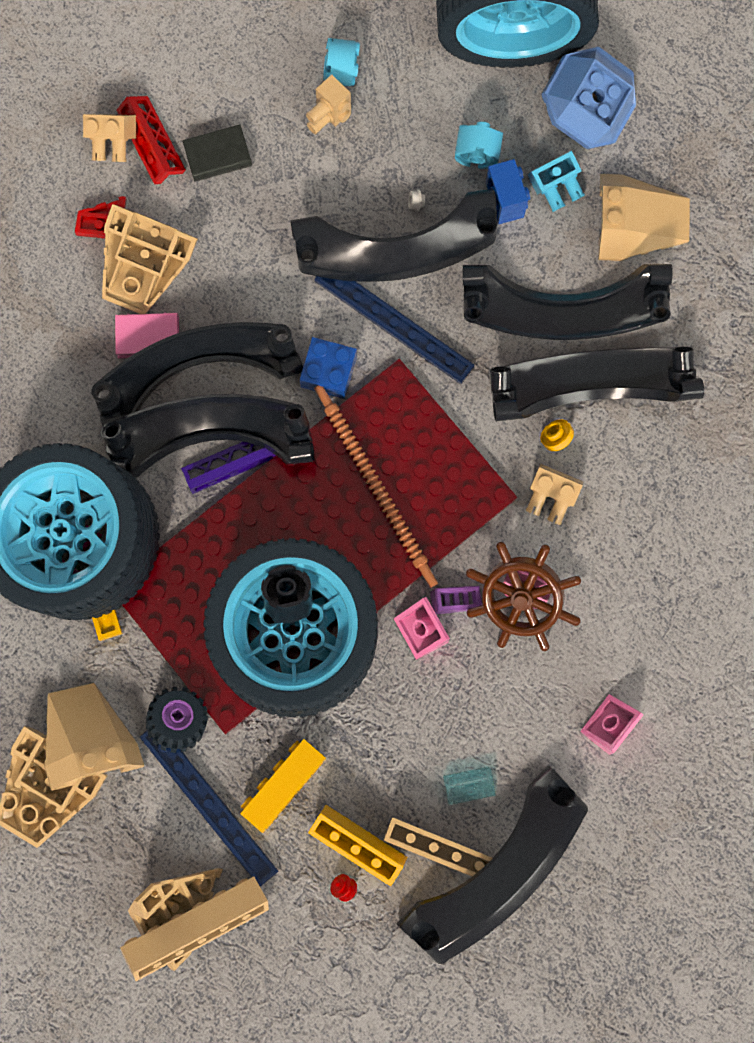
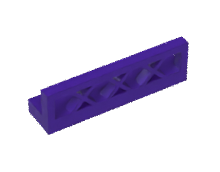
(228, 470)

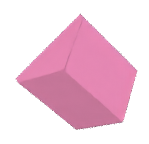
(421, 628)
(611, 724)

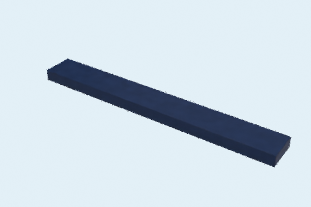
(399, 327)
(214, 811)

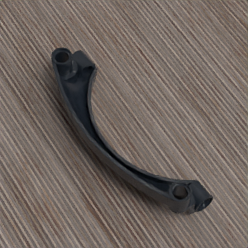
(369, 259)
(613, 310)
(237, 342)
(592, 375)
(159, 430)
(479, 905)

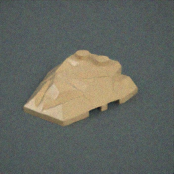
(28, 803)

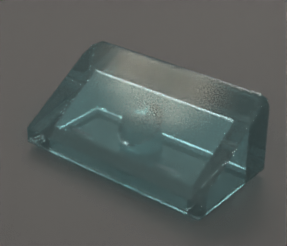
(469, 785)

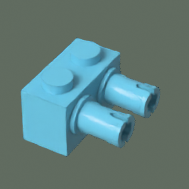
(561, 170)

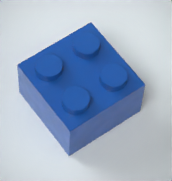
(509, 190)
(329, 367)

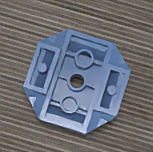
(571, 99)

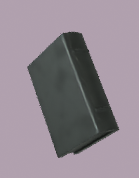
(217, 153)

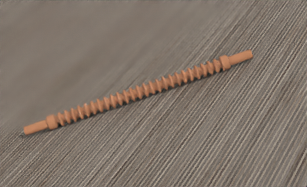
(420, 561)

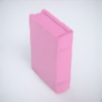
(139, 331)

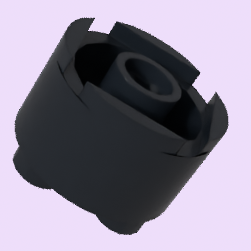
(287, 594)

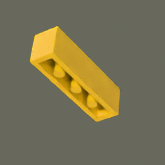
(283, 786)
(358, 845)

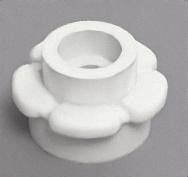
(416, 200)

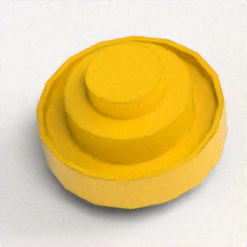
(557, 435)

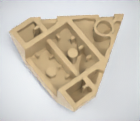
(171, 897)

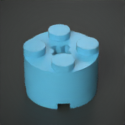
(341, 60)
(478, 145)

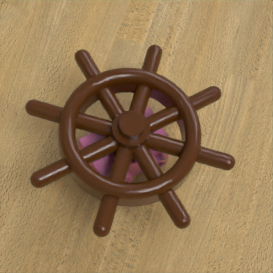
(527, 588)

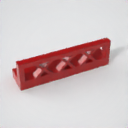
(146, 139)

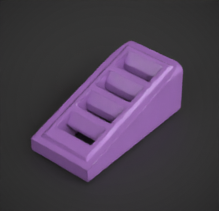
(436, 602)

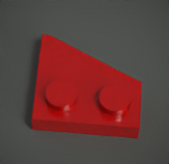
(92, 221)

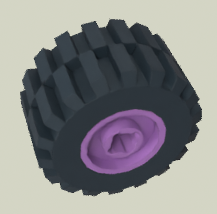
(176, 719)

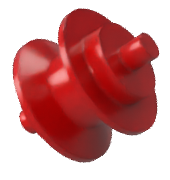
(343, 887)

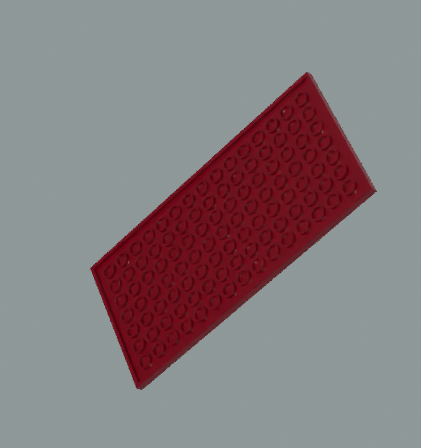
(423, 463)

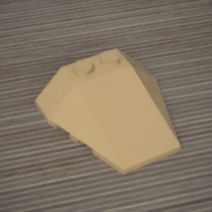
(639, 218)
(141, 258)
(85, 737)

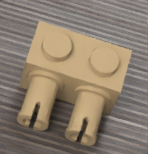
(332, 105)
(109, 126)
(557, 485)

